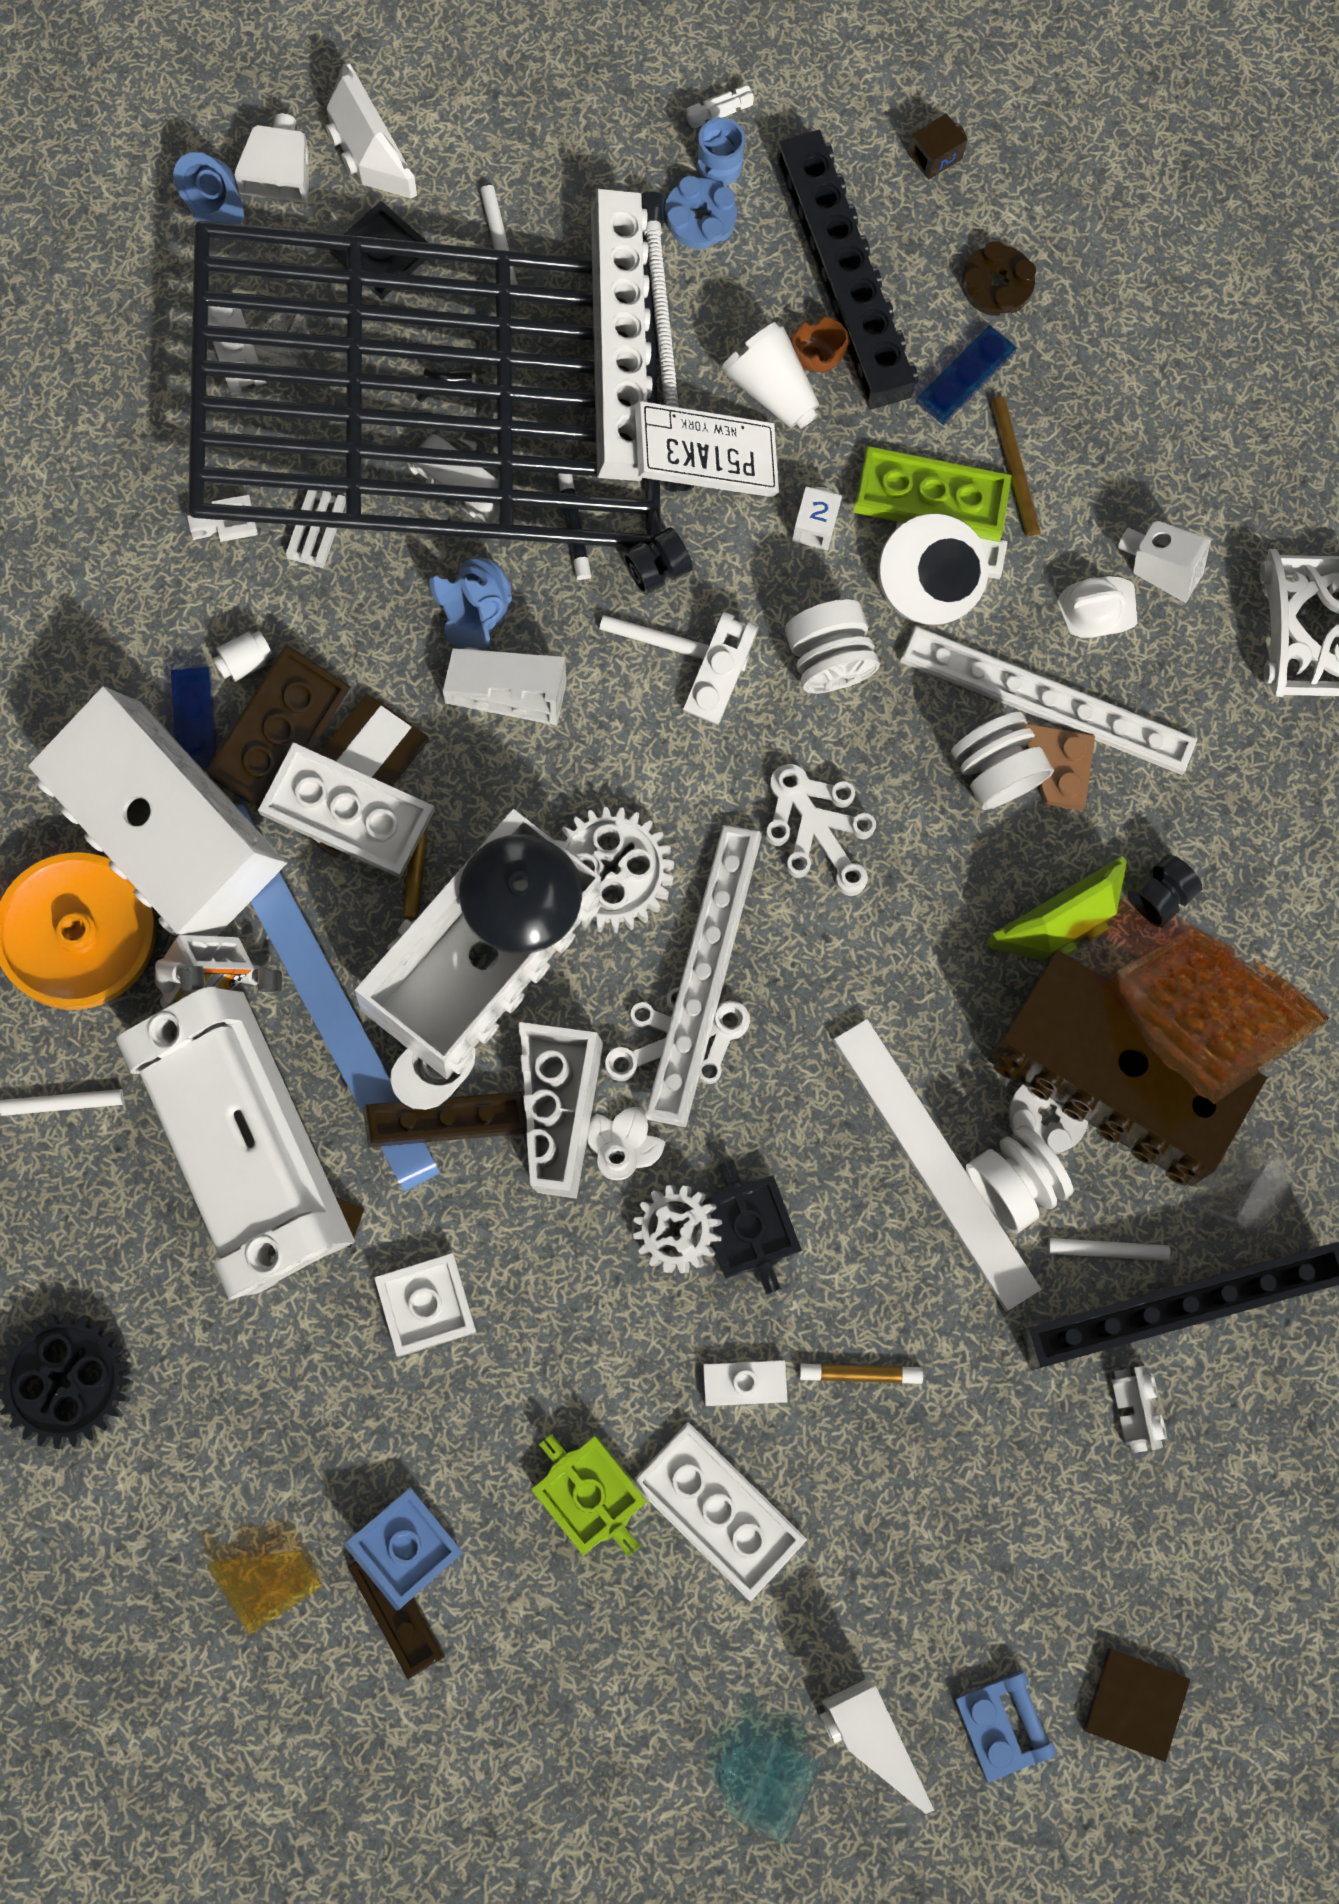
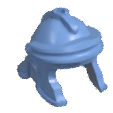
(473, 602)

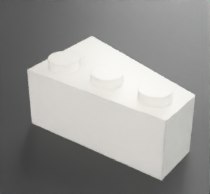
(507, 683)

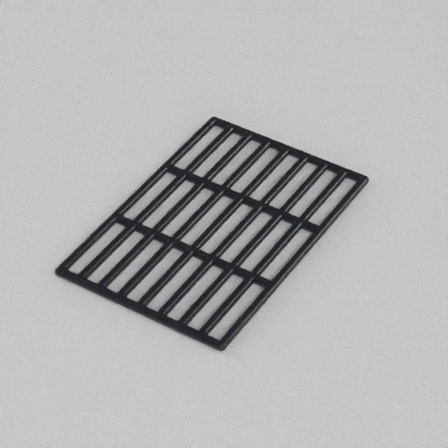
(355, 381)

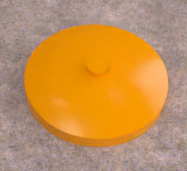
(74, 932)

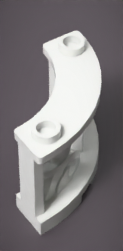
(1323, 574)

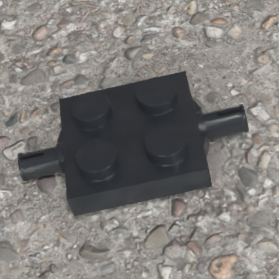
(753, 1227)

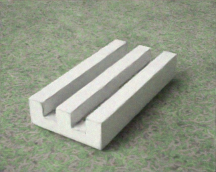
(305, 557)

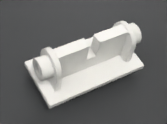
(1144, 1424)

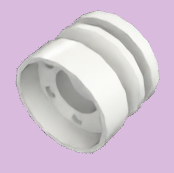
(832, 646)
(999, 754)
(1020, 1178)

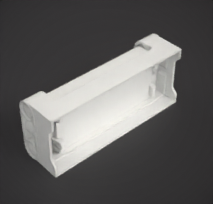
(236, 1138)

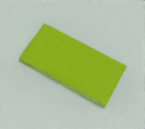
(910, 486)

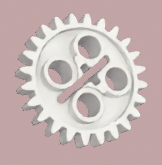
(638, 890)

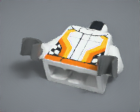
(209, 962)

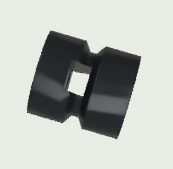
(669, 555)
(1159, 896)

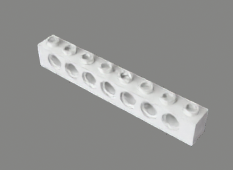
(620, 213)

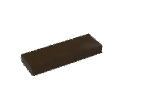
(403, 1629)

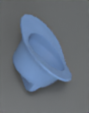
(208, 188)

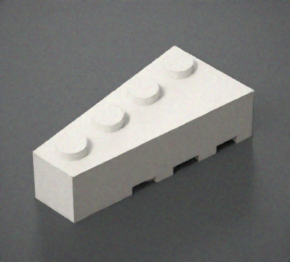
(558, 1102)

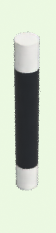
(573, 521)

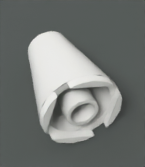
(774, 376)

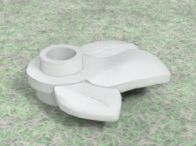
(624, 1137)

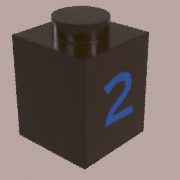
(937, 146)

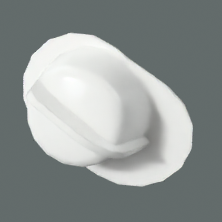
(1099, 606)
(422, 1086)

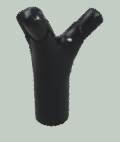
(463, 376)

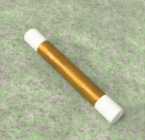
(861, 1373)

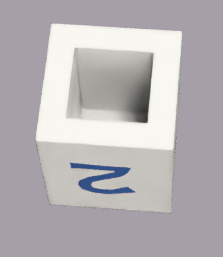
(817, 517)

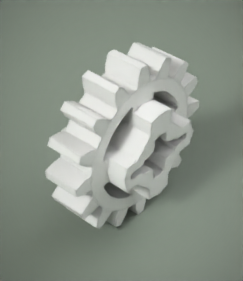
(667, 1215)

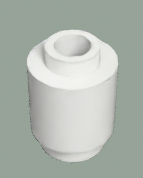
(243, 656)

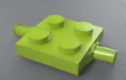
(590, 1495)

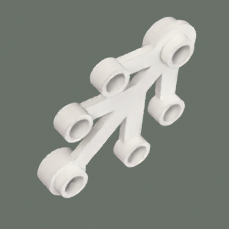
(816, 823)
(661, 1022)

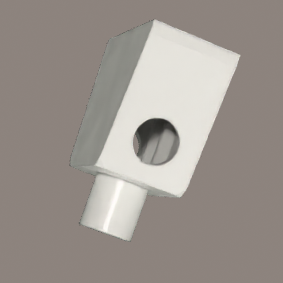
(275, 162)
(1168, 557)

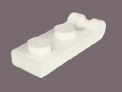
(233, 351)
(720, 670)

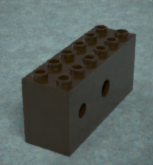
(1071, 1048)

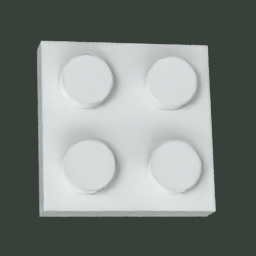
(425, 1305)

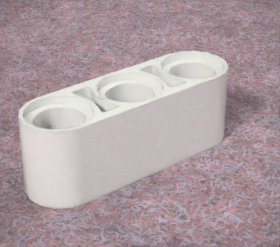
(458, 476)

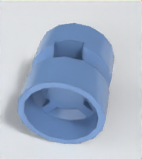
(721, 150)

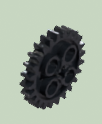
(34, 1359)

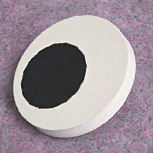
(933, 569)

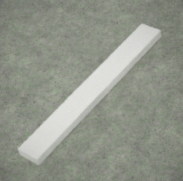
(1049, 700)
(703, 976)
(937, 1165)

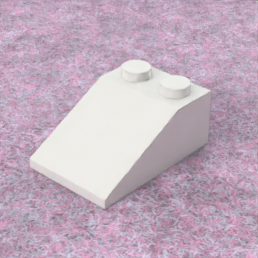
(866, 1730)

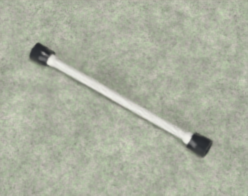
(655, 218)

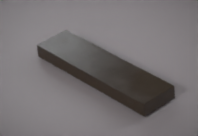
(452, 1120)

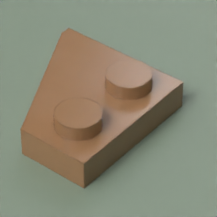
(1071, 760)

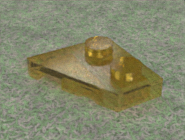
(265, 1585)

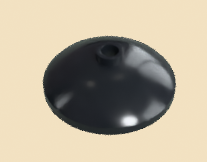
(514, 918)

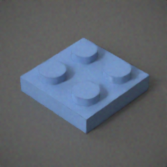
(403, 1549)

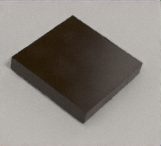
(1136, 1705)

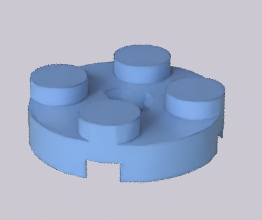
(697, 193)

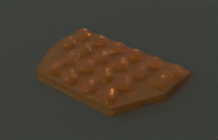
(1212, 1012)

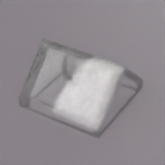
(1246, 1188)

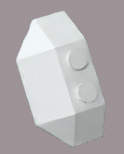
(365, 139)

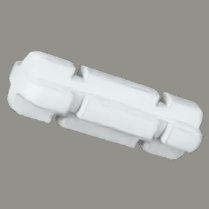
(719, 106)

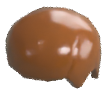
(826, 339)

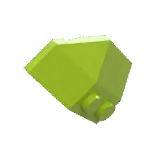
(1066, 917)

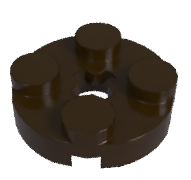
(997, 260)

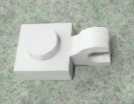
(226, 529)

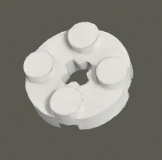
(1060, 1135)

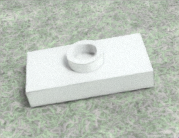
(745, 1383)

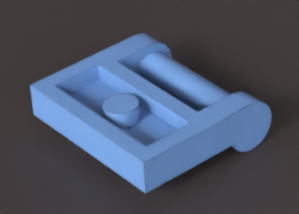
(992, 1732)

